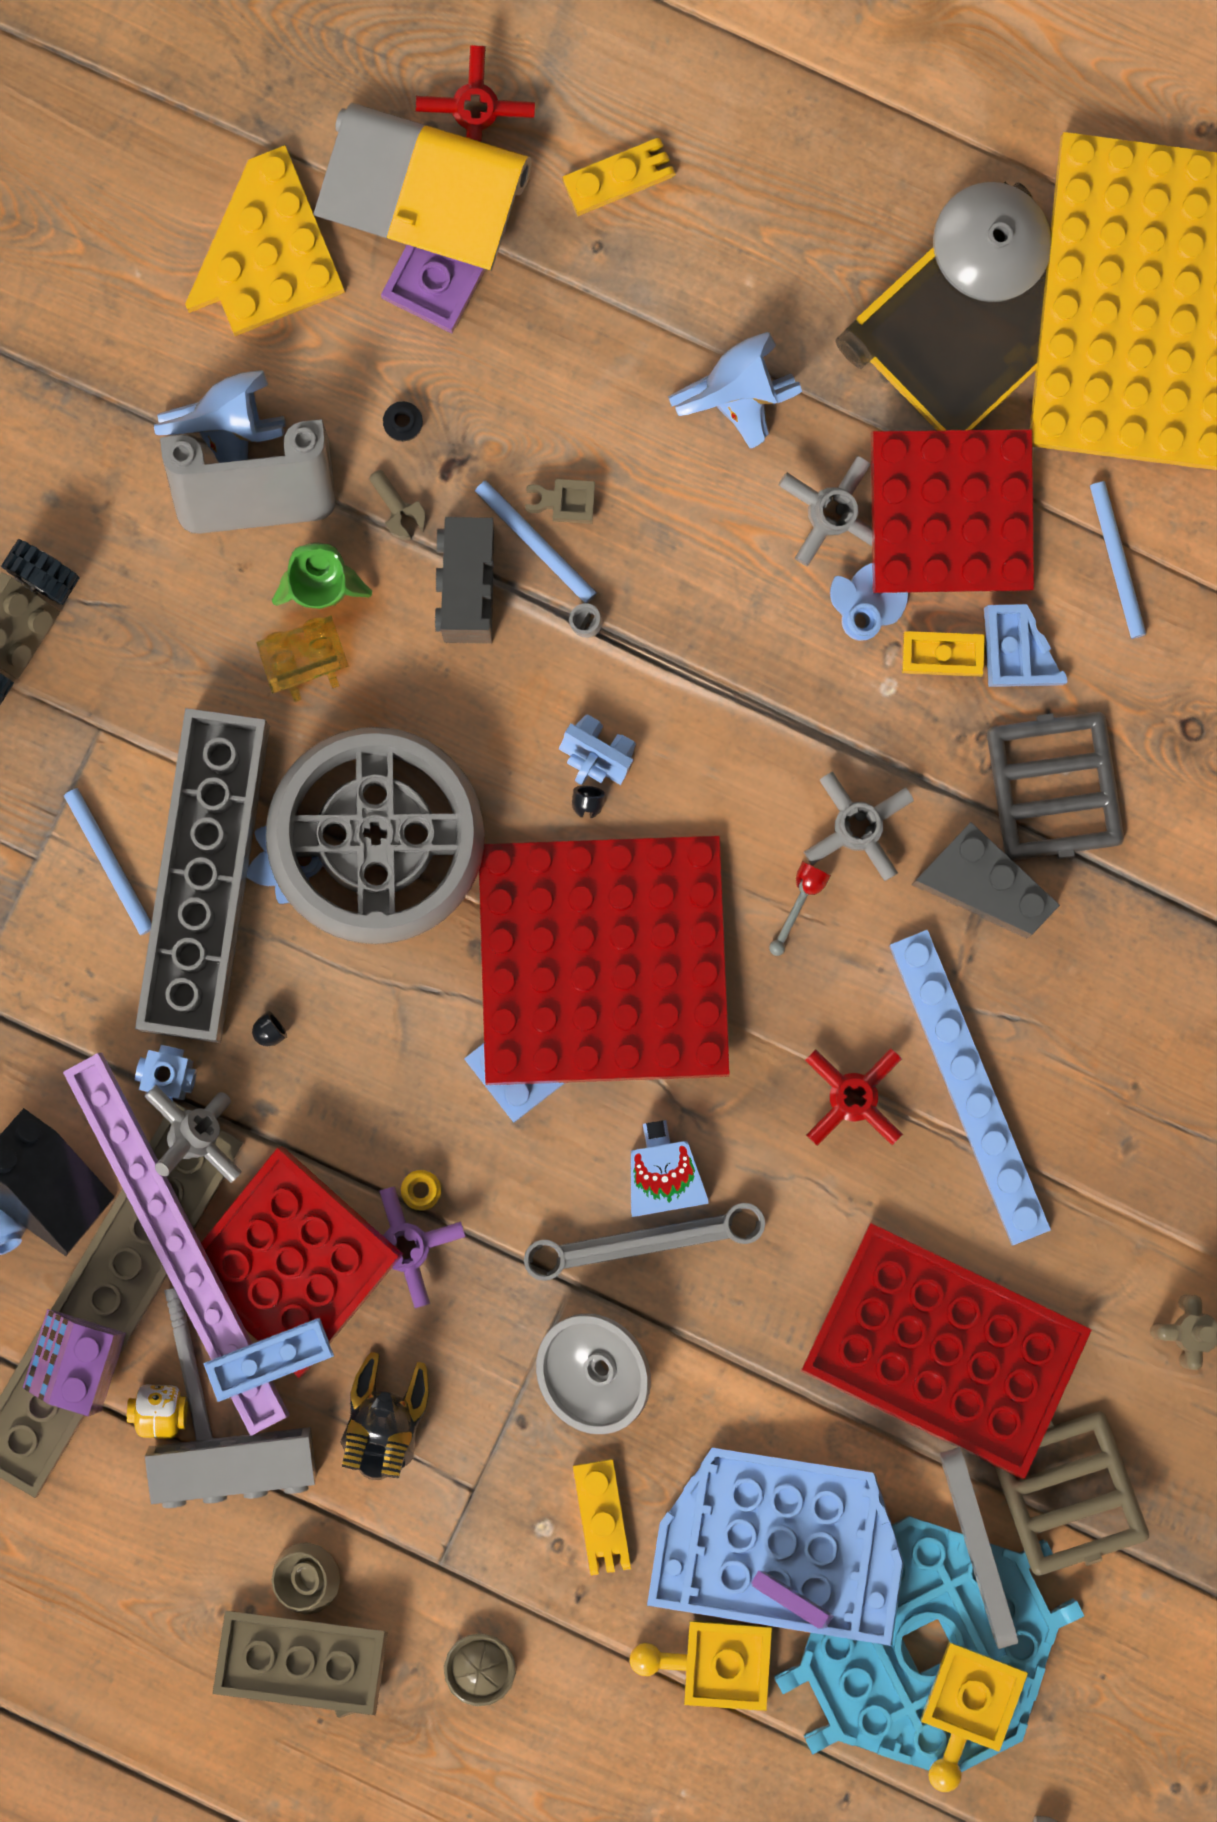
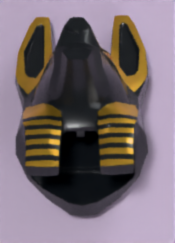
(382, 1424)

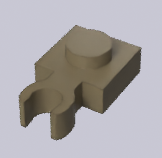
(570, 500)

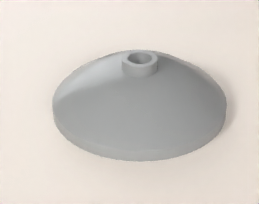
(972, 256)
(577, 1383)

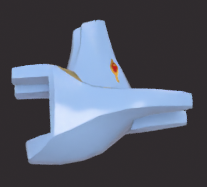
(739, 389)
(225, 417)

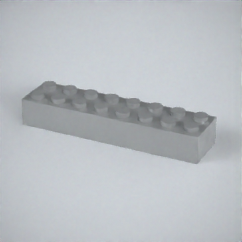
(203, 875)

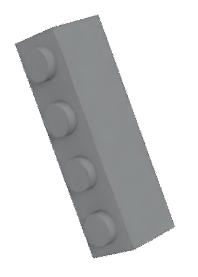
(230, 1467)

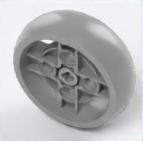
(302, 835)

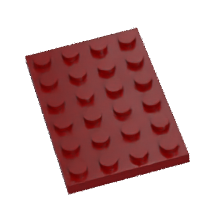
(946, 1350)

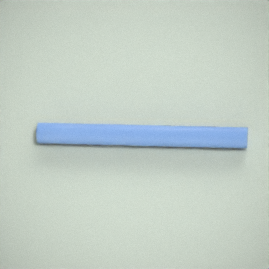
(535, 542)
(1118, 560)
(108, 861)

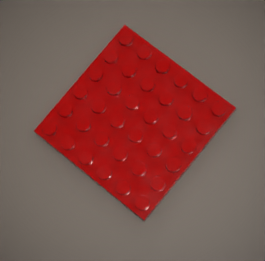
(603, 960)

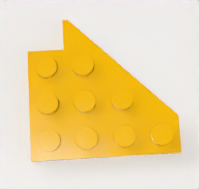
(266, 250)

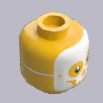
(157, 1411)

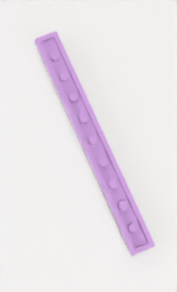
(169, 1229)

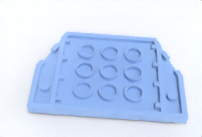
(795, 1520)

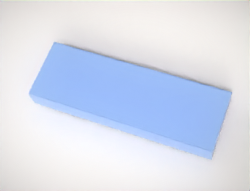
(268, 1359)

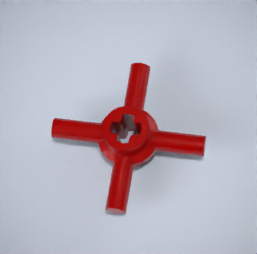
(475, 86)
(852, 1081)

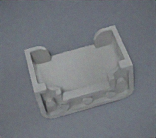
(252, 490)

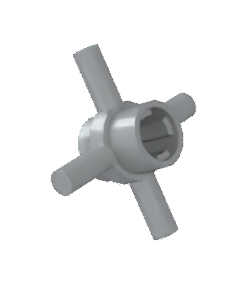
(818, 501)
(861, 810)

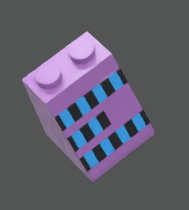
(73, 1363)

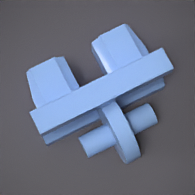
(595, 757)

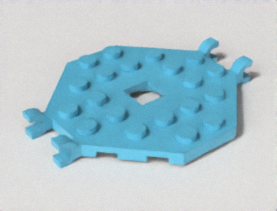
(875, 1689)

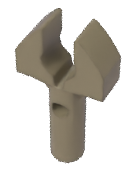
(397, 506)

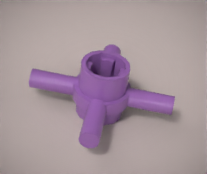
(423, 1242)

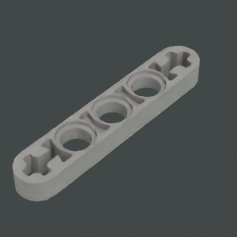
(978, 1548)

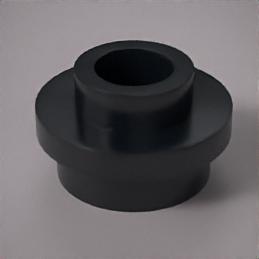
(405, 433)

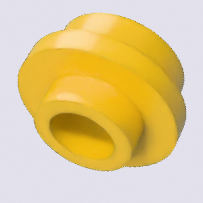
(409, 1183)

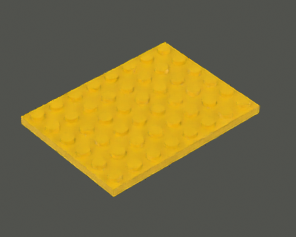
(1130, 304)

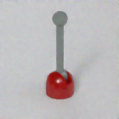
(810, 882)

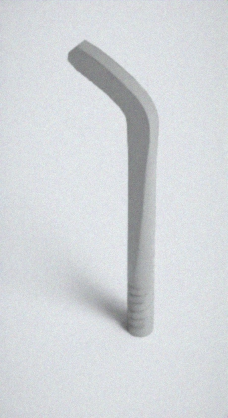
(188, 1366)

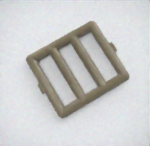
(1122, 1496)

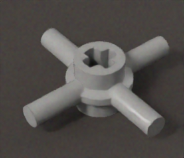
(192, 1133)

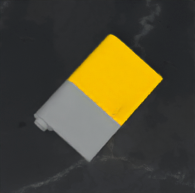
(421, 185)

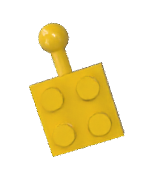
(722, 1664)
(973, 1702)

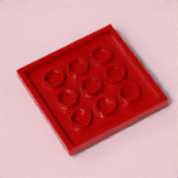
(952, 511)
(295, 1252)

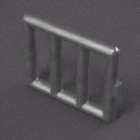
(1011, 812)

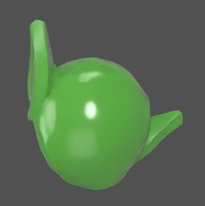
(318, 578)

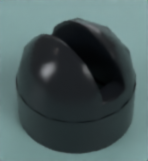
(588, 799)
(268, 1030)

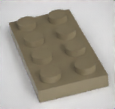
(300, 1663)

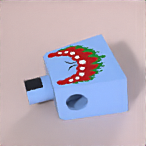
(664, 1174)

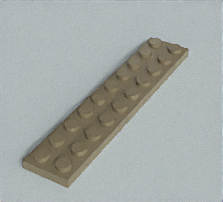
(107, 1288)

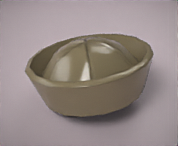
(317, 1573)
(479, 1669)

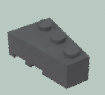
(465, 580)
(988, 883)

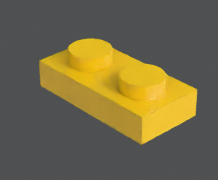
(943, 653)

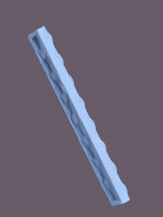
(969, 1087)

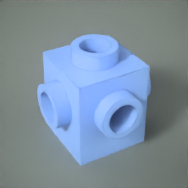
(181, 1078)

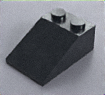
(48, 1183)

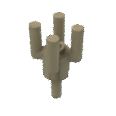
(1191, 1332)

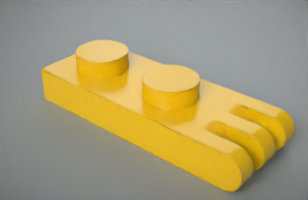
(617, 177)
(601, 1514)

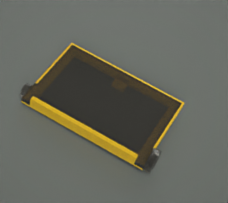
(946, 349)

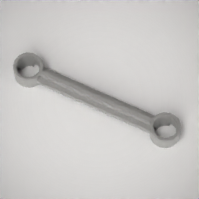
(644, 1241)

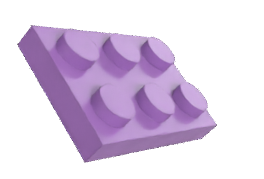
(432, 286)

